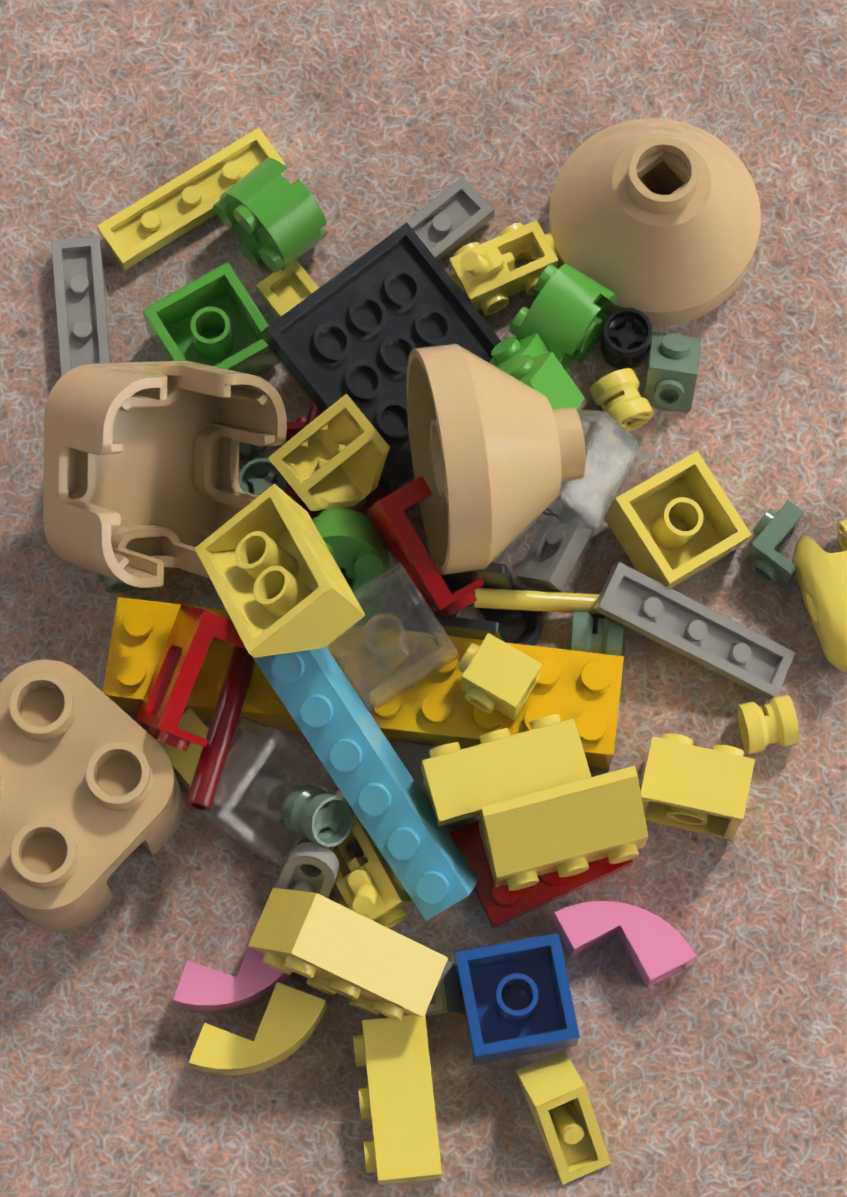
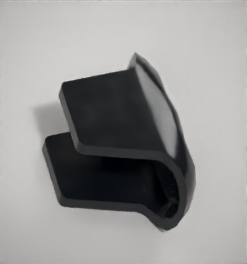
(507, 625)

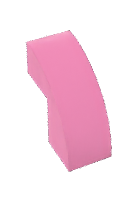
(648, 939)
(214, 992)

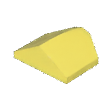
(333, 458)

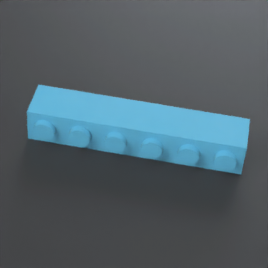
(371, 778)

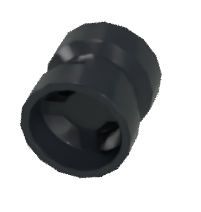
(628, 328)

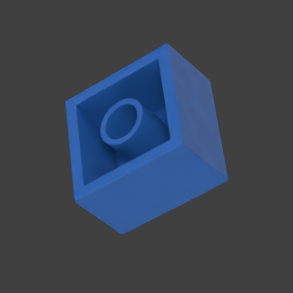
(516, 999)

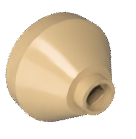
(657, 217)
(485, 452)

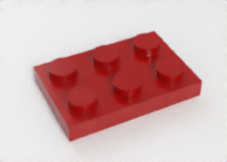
(505, 905)

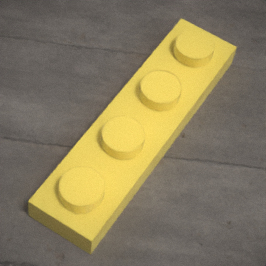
(182, 201)

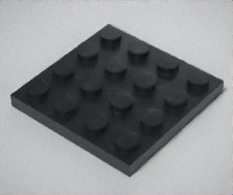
(362, 327)

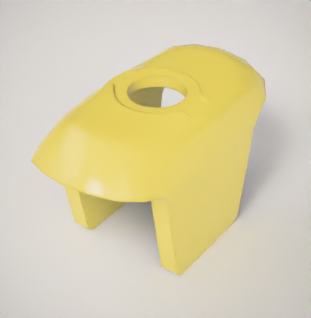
(824, 592)

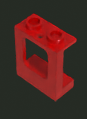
(406, 547)
(178, 672)

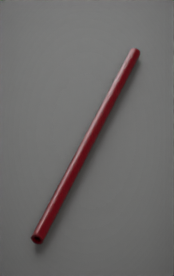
(228, 708)

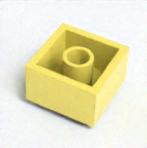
(676, 522)
(695, 786)

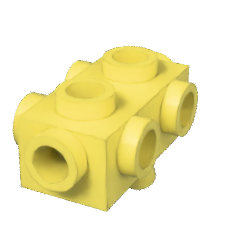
(489, 272)
(368, 881)

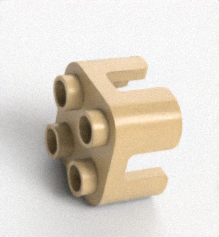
(149, 462)
(74, 794)

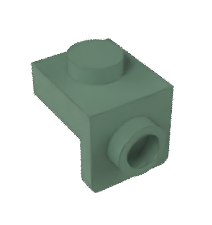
(672, 371)
(772, 533)

